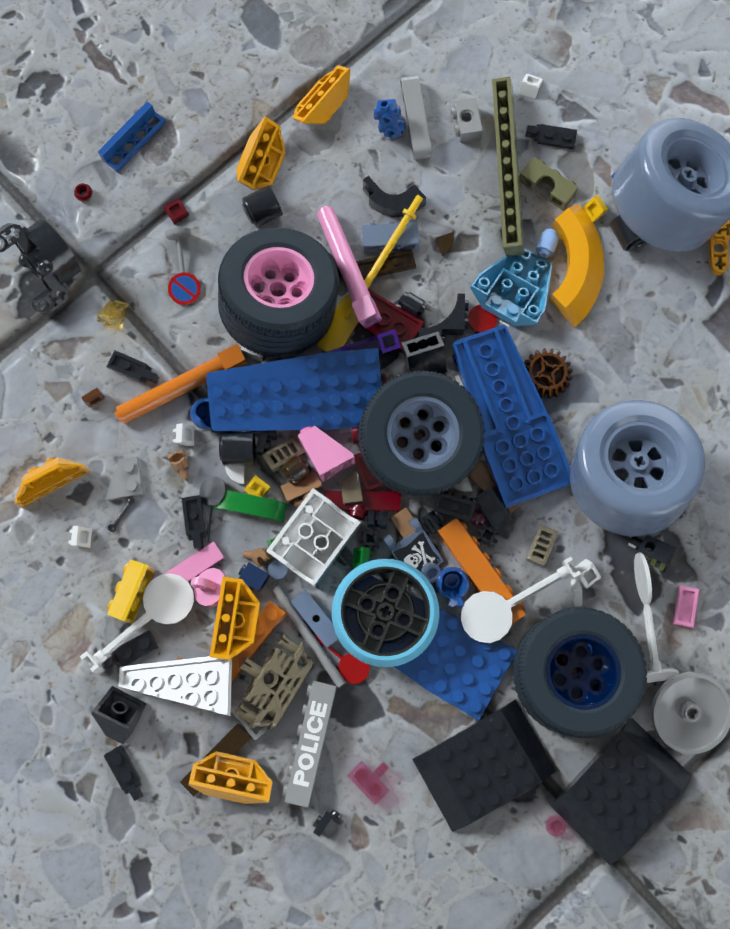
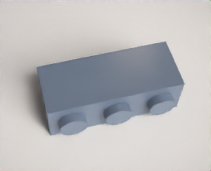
(377, 236)

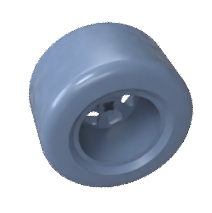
(675, 185)
(661, 442)

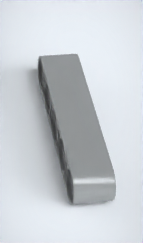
(416, 117)

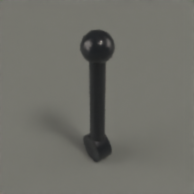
(112, 527)

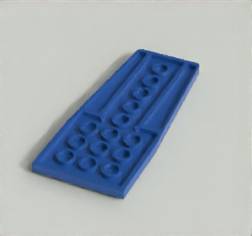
(295, 392)
(519, 434)
(452, 664)

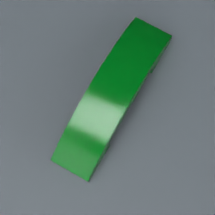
(253, 505)

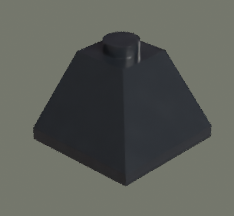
(118, 714)

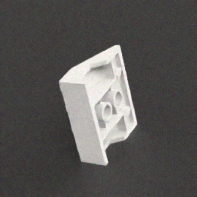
(313, 537)

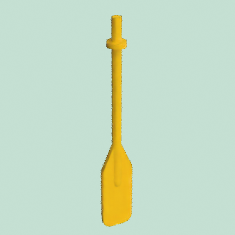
(345, 316)

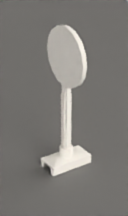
(644, 588)
(166, 601)
(489, 616)

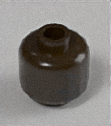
(296, 469)

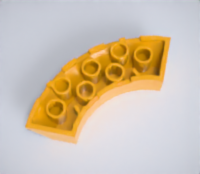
(584, 265)

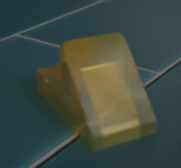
(113, 314)

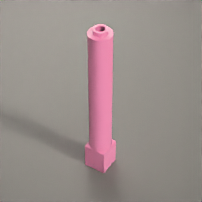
(362, 302)

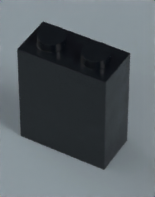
(425, 354)

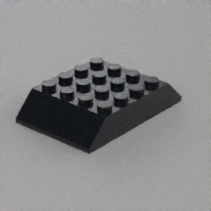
(484, 766)
(622, 792)

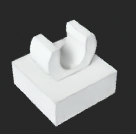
(184, 434)
(80, 536)

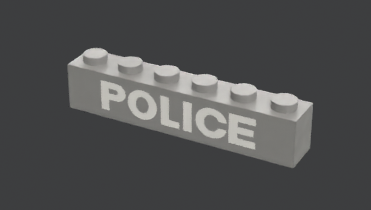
(310, 744)

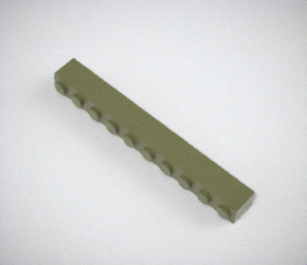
(508, 167)

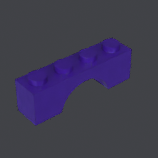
(384, 342)

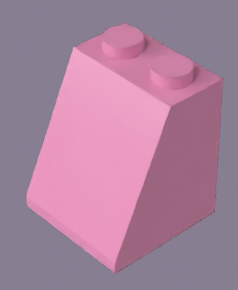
(325, 453)

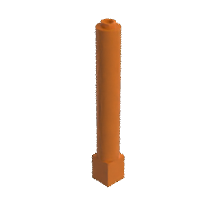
(156, 397)

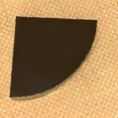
(445, 243)

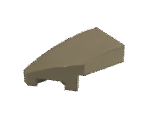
(351, 488)

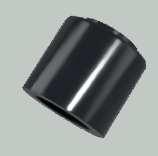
(261, 206)
(625, 237)
(237, 448)

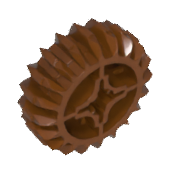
(553, 369)

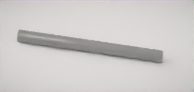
(308, 636)

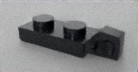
(552, 135)
(131, 368)
(194, 520)
(132, 650)
(124, 771)

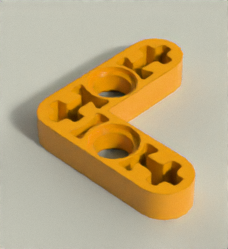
(720, 239)

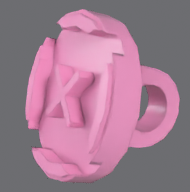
(208, 587)

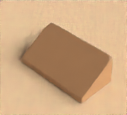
(297, 491)

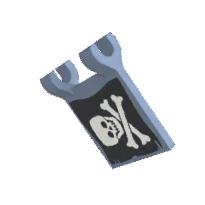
(415, 548)

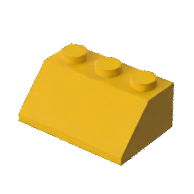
(130, 591)

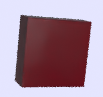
(176, 211)

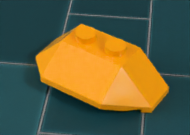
(324, 97)
(261, 156)
(47, 478)
(234, 619)
(231, 778)

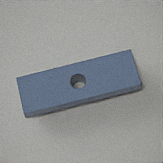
(308, 609)

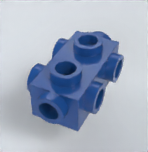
(389, 118)

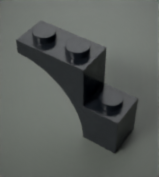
(453, 324)

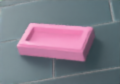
(685, 606)

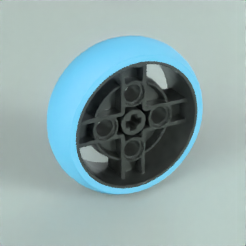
(367, 619)

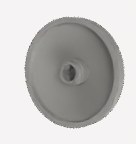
(691, 713)

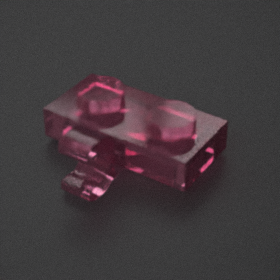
(369, 781)

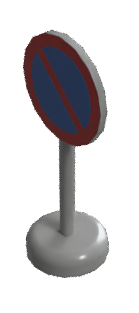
(184, 286)

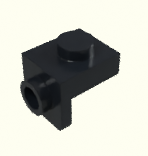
(321, 822)

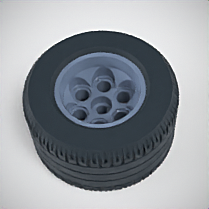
(444, 403)

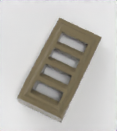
(280, 448)
(535, 559)

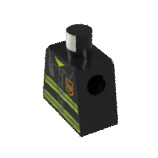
(660, 554)

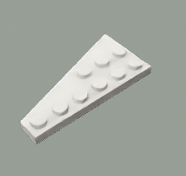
(192, 682)

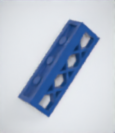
(129, 131)

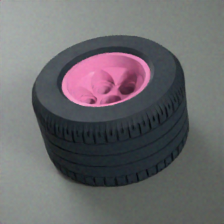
(274, 319)

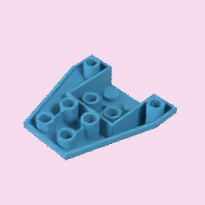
(515, 288)

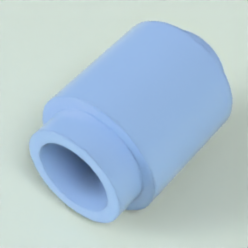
(547, 243)

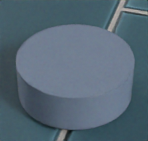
(277, 570)
(431, 571)

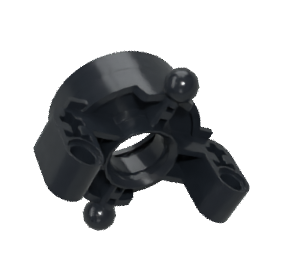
(46, 257)

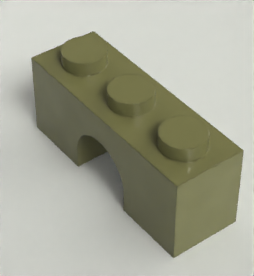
(538, 172)

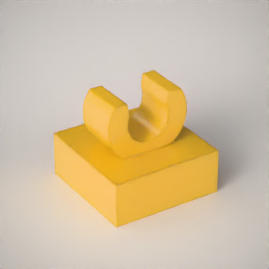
(595, 208)
(257, 487)

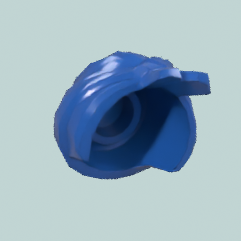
(201, 414)
(453, 585)

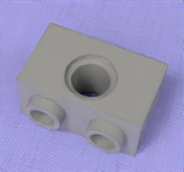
(467, 110)

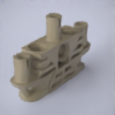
(285, 676)

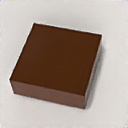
(93, 397)

